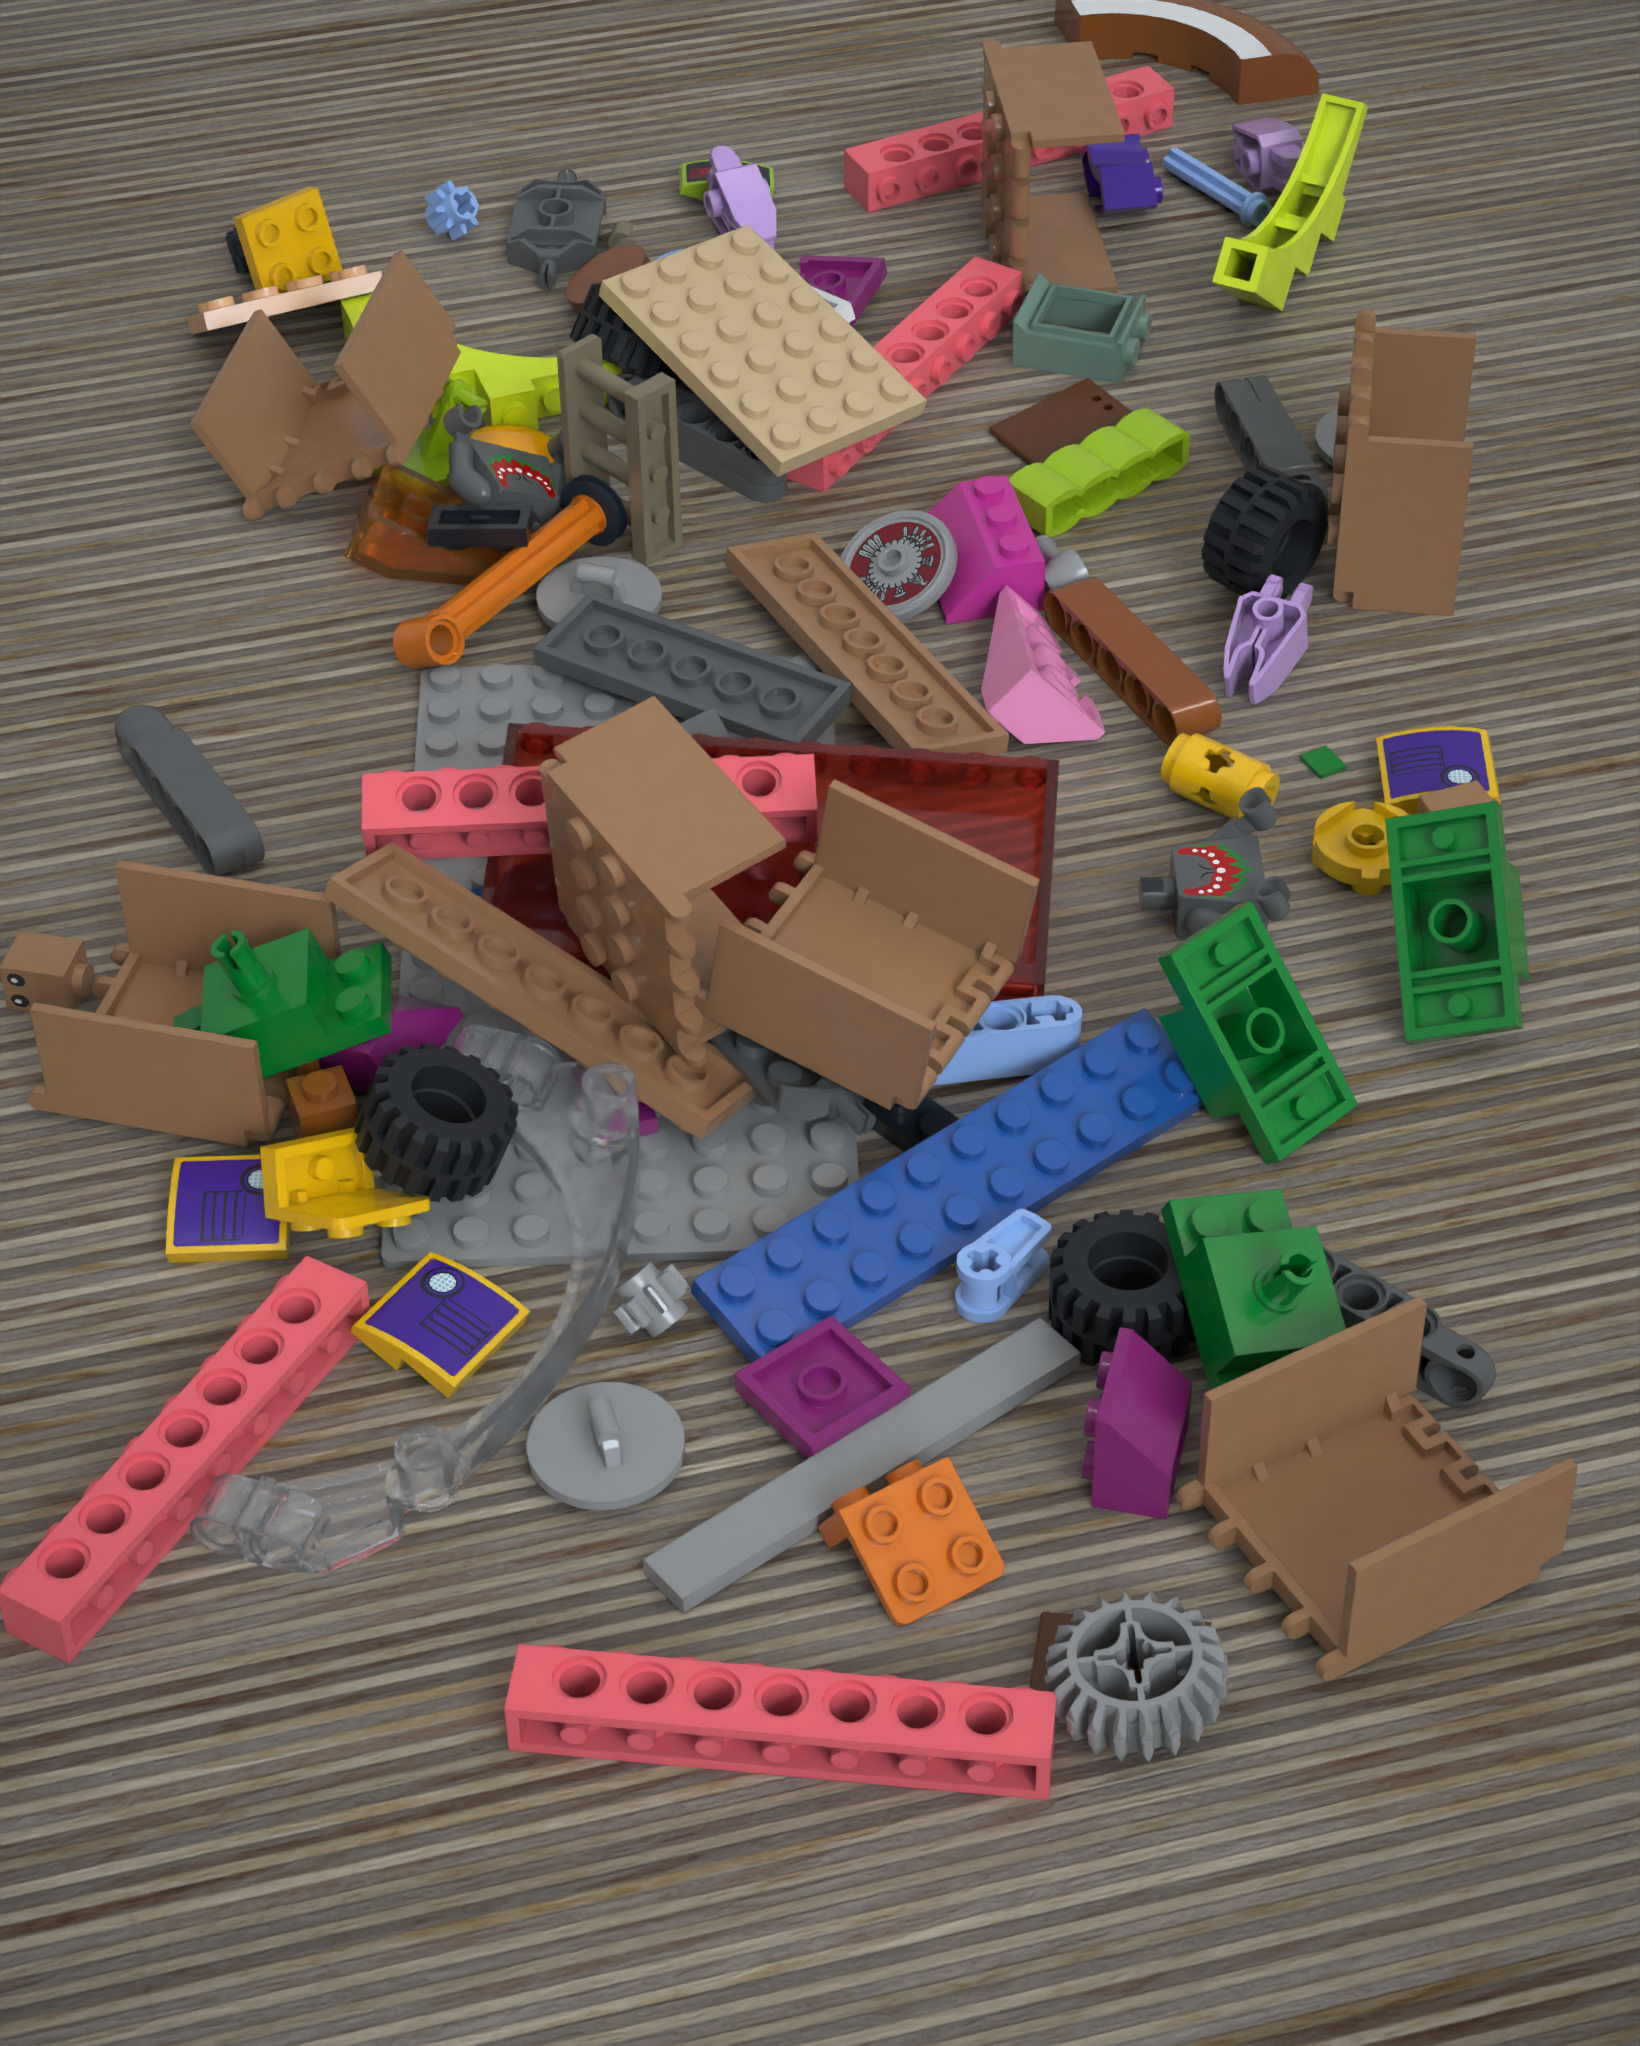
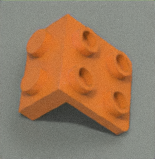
(916, 1539)

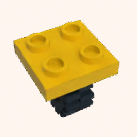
(284, 241)

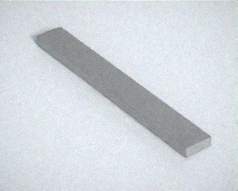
(914, 1429)

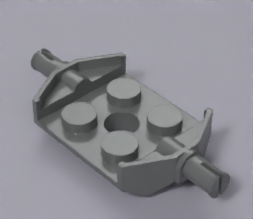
(555, 226)
(792, 1087)

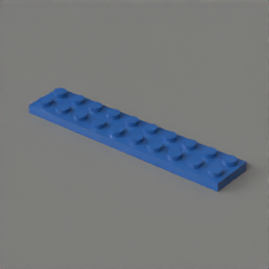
(952, 1189)

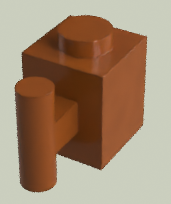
(320, 1100)

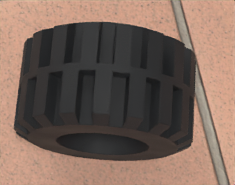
(619, 342)
(1263, 529)
(436, 1122)
(1116, 1277)

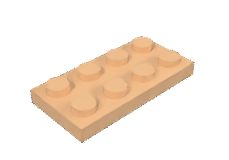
(299, 295)

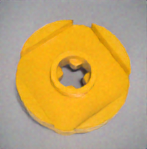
(1343, 844)

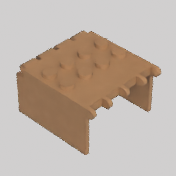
(1043, 101)
(295, 439)
(1401, 469)
(635, 846)
(874, 952)
(128, 1057)
(1359, 1498)

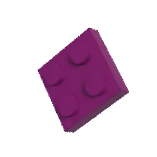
(820, 1386)

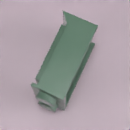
(1076, 350)

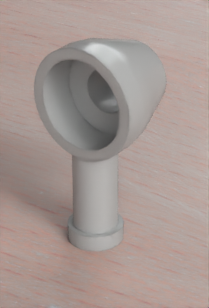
(1061, 566)

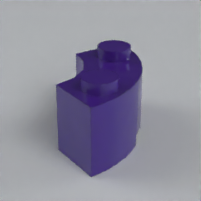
(1121, 176)

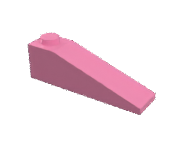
(1028, 681)

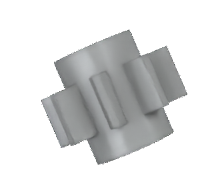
(651, 1299)

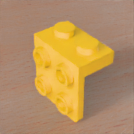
(328, 1186)

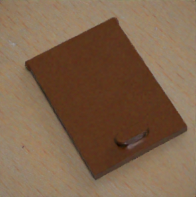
(1059, 421)

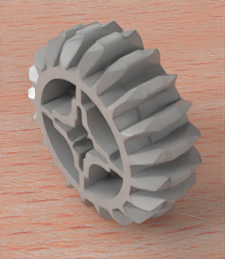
(1174, 1658)

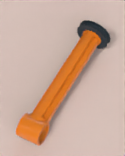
(588, 514)

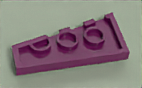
(845, 277)

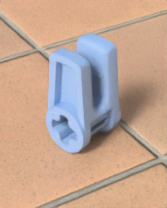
(1001, 1266)

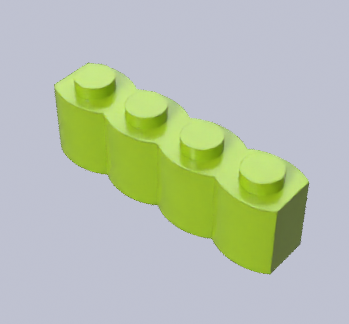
(1103, 468)

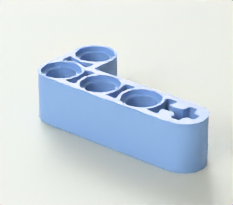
(1016, 1039)

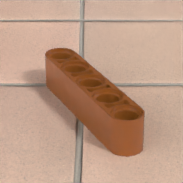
(1131, 660)

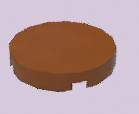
(603, 267)

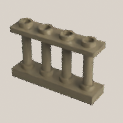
(647, 431)

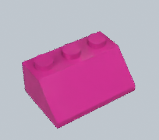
(992, 549)

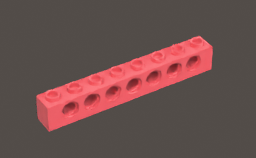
(951, 151)
(933, 346)
(512, 827)
(160, 1480)
(781, 1721)

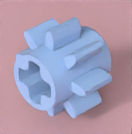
(451, 210)

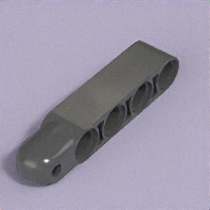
(1263, 430)
(714, 448)
(188, 791)
(1445, 1356)

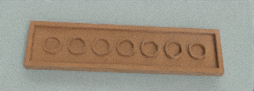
(862, 642)
(533, 984)

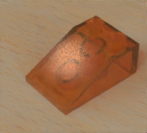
(393, 533)

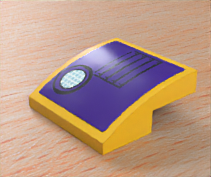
(1433, 760)
(220, 1212)
(441, 1322)

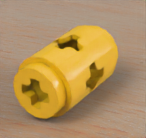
(1199, 765)

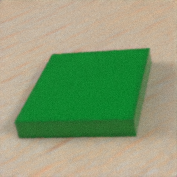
(1323, 762)

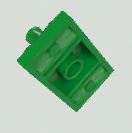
(1456, 923)
(293, 997)
(1251, 1035)
(1249, 1280)

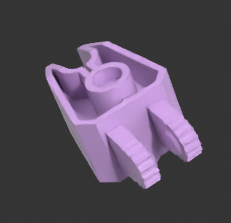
(1266, 152)
(739, 196)
(1266, 638)

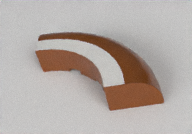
(1236, 49)

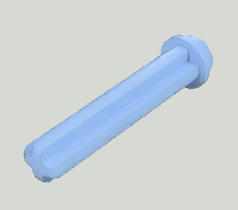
(1250, 207)

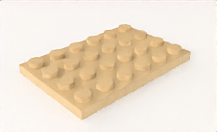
(762, 349)

